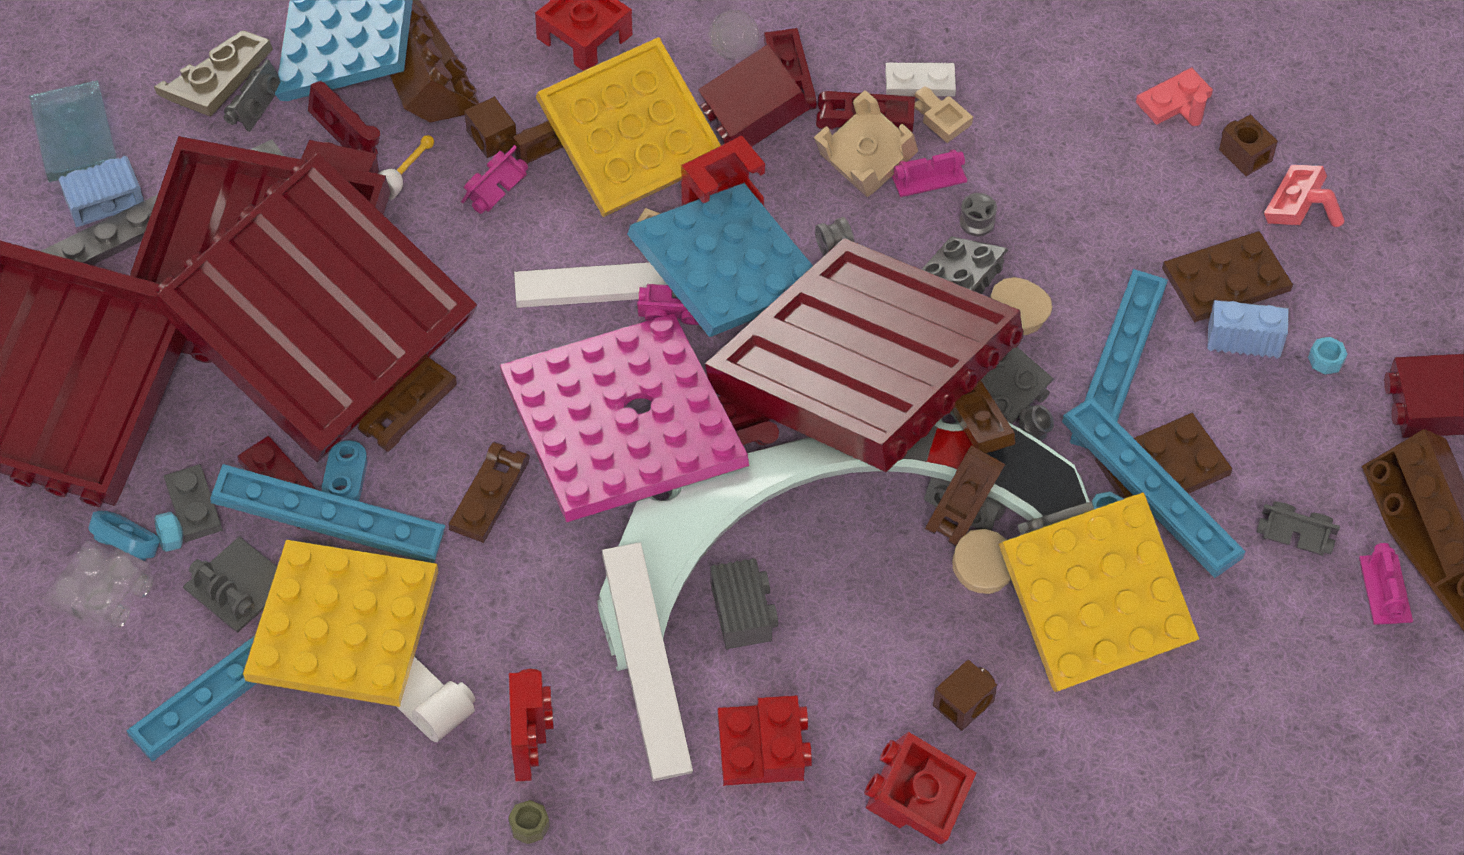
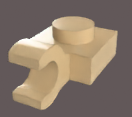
(944, 116)

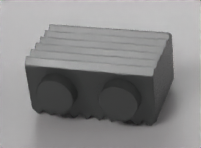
(742, 603)

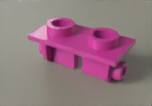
(502, 170)
(928, 175)
(658, 302)
(1385, 586)

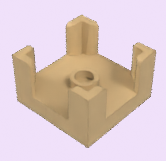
(867, 146)

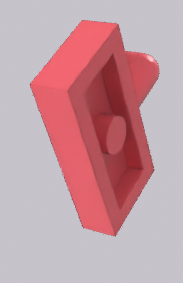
(1180, 94)
(1298, 192)

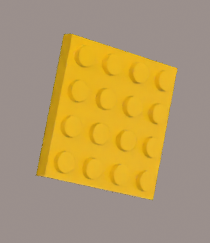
(628, 125)
(1098, 592)
(341, 623)

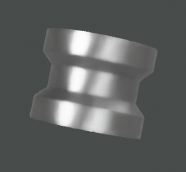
(983, 207)
(830, 235)

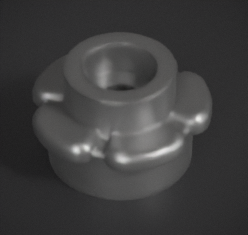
(1036, 421)

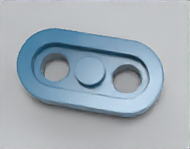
(345, 471)
(123, 534)

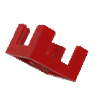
(583, 26)
(721, 170)

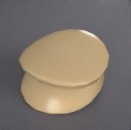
(1028, 298)
(980, 562)

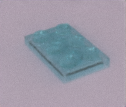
(72, 129)

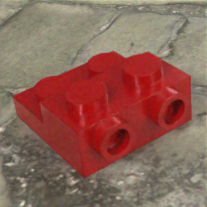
(529, 719)
(764, 741)
(919, 787)

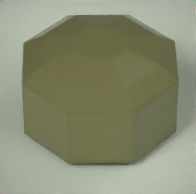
(528, 822)

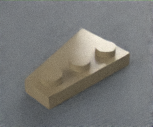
(216, 78)

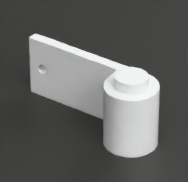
(435, 706)

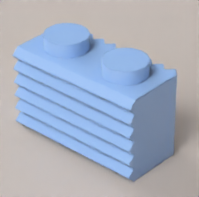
(101, 191)
(1247, 328)

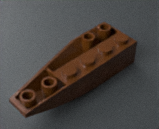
(433, 76)
(1423, 510)

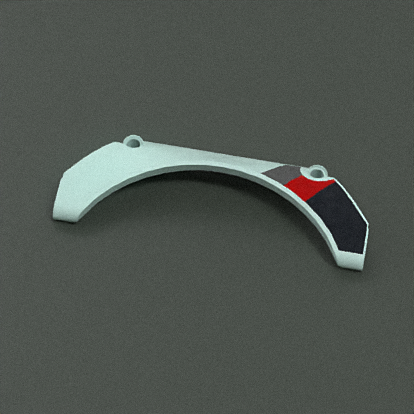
(691, 520)

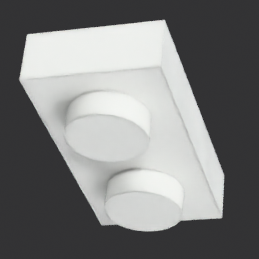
(908, 78)

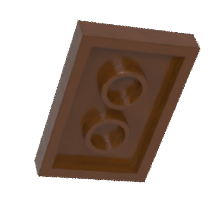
(1230, 271)
(1183, 452)

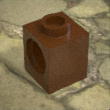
(490, 127)
(1247, 145)
(965, 694)

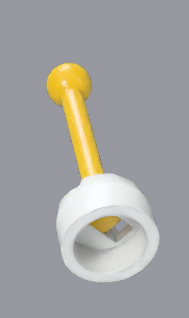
(394, 176)

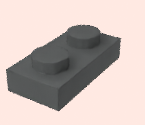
(193, 503)

